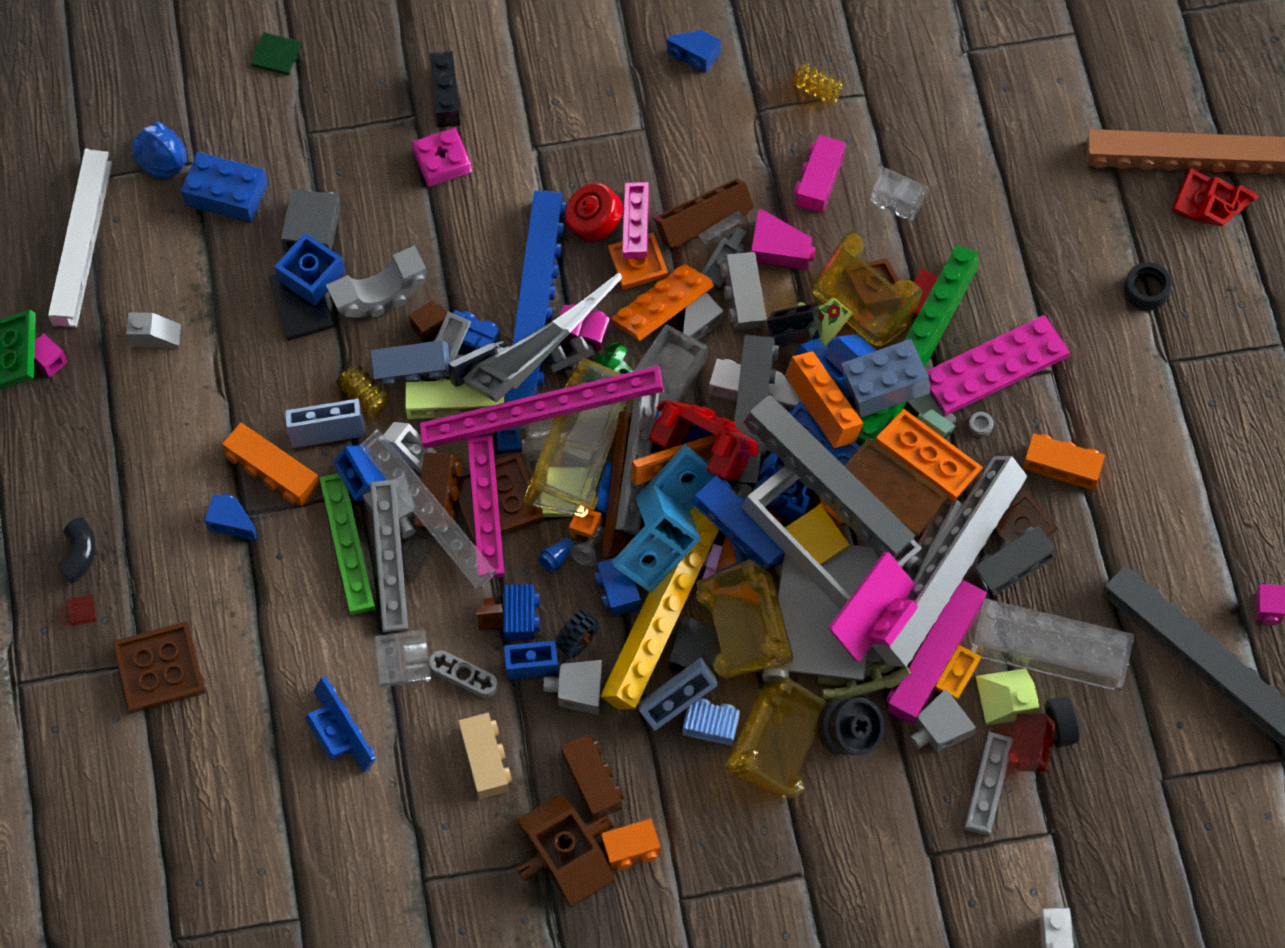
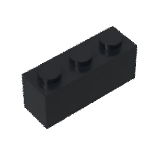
(445, 89)

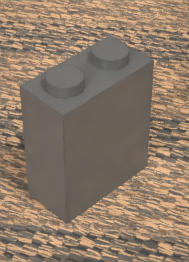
(311, 214)

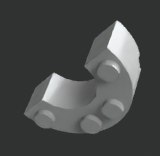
(382, 291)

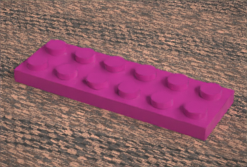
(995, 365)

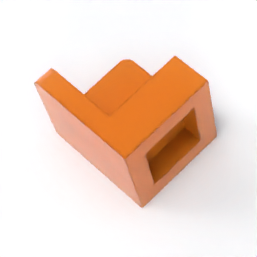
(585, 525)

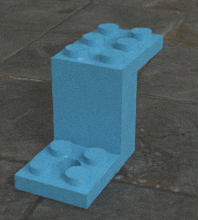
(667, 518)

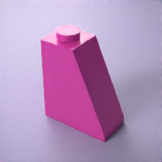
(780, 243)

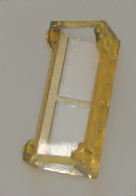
(575, 451)

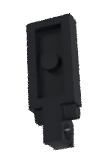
(462, 366)

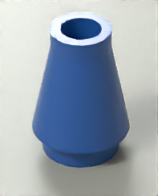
(555, 555)

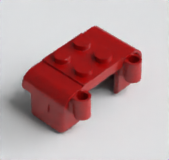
(730, 448)

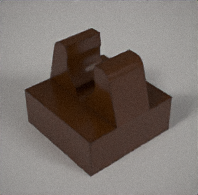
(490, 615)

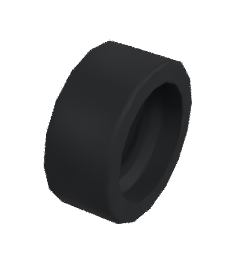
(1152, 270)
(1065, 719)

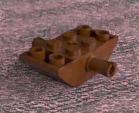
(574, 870)

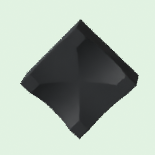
(694, 642)

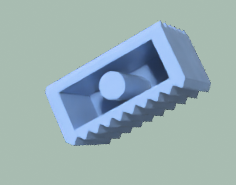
(711, 722)

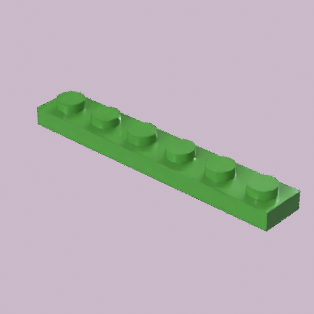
(347, 544)

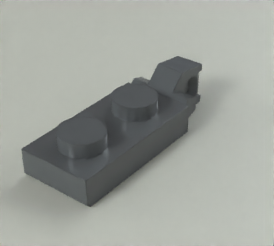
(726, 246)

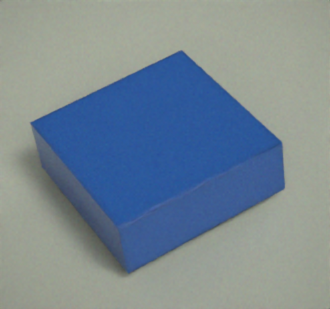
(509, 440)

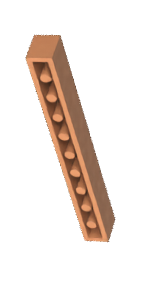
(1185, 151)

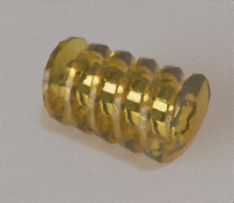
(817, 83)
(357, 386)

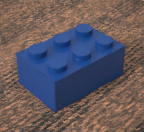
(224, 187)

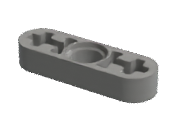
(444, 671)

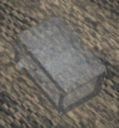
(899, 194)

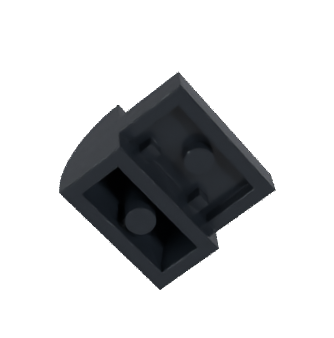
(795, 325)

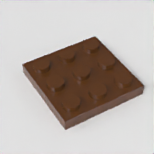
(511, 490)
(159, 667)

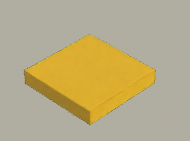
(818, 535)

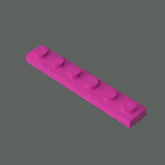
(486, 501)

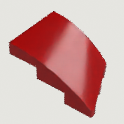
(1210, 199)

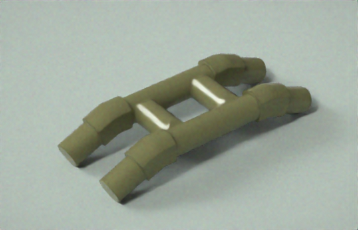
(855, 690)

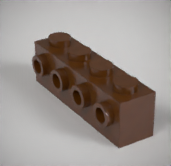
(703, 212)

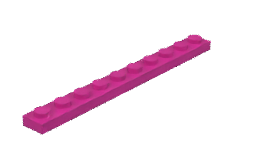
(541, 407)

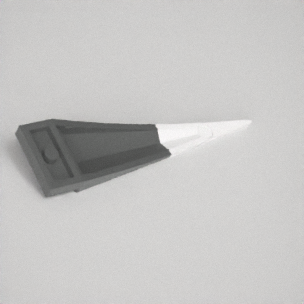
(513, 365)

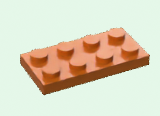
(662, 302)
(928, 454)

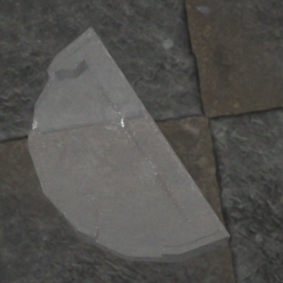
(722, 229)

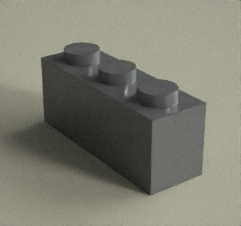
(1016, 560)

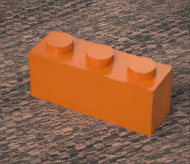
(1063, 461)

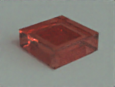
(81, 609)

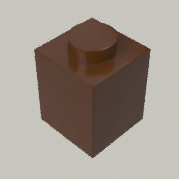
(428, 320)

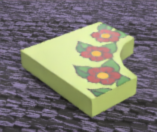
(833, 318)

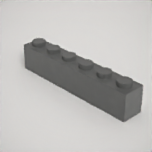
(753, 388)

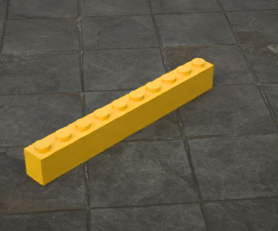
(656, 623)

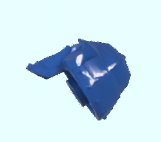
(159, 151)

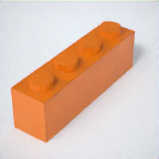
(823, 399)
(271, 465)

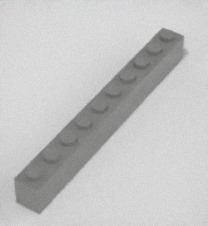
(955, 554)

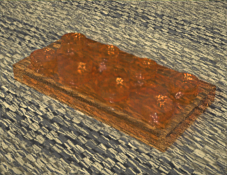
(897, 486)

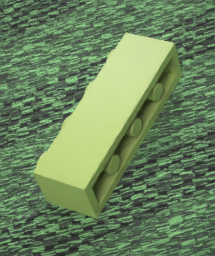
(442, 399)

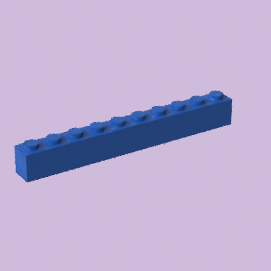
(537, 279)

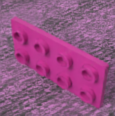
(876, 609)

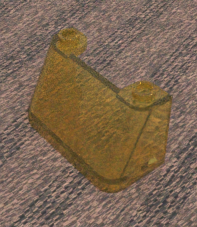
(876, 304)
(746, 619)
(777, 738)

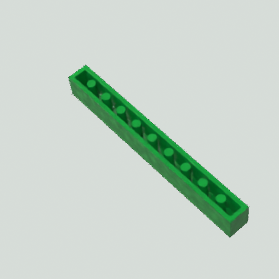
(930, 325)

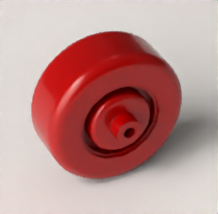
(593, 212)

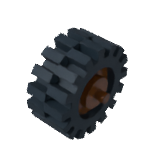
(577, 633)

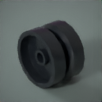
(850, 726)

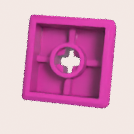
(438, 169)

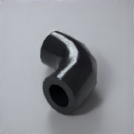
(81, 551)

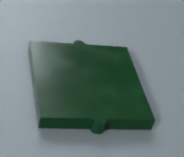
(276, 53)

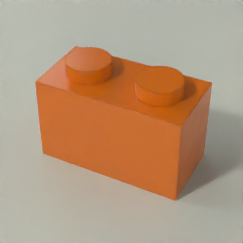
(631, 845)

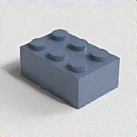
(885, 378)

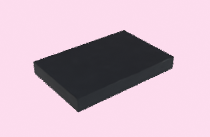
(297, 314)

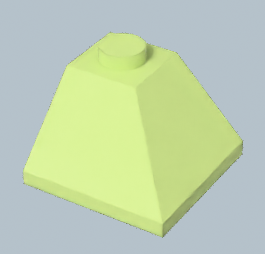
(1006, 695)

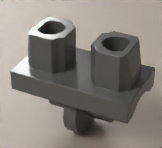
(561, 360)

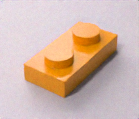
(958, 672)

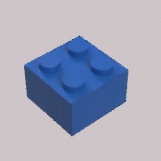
(309, 268)

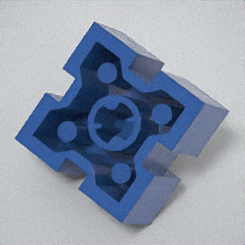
(791, 502)

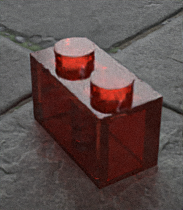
(1032, 742)

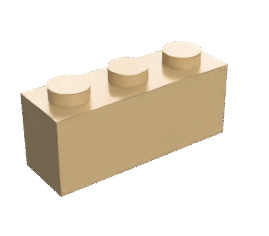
(485, 755)

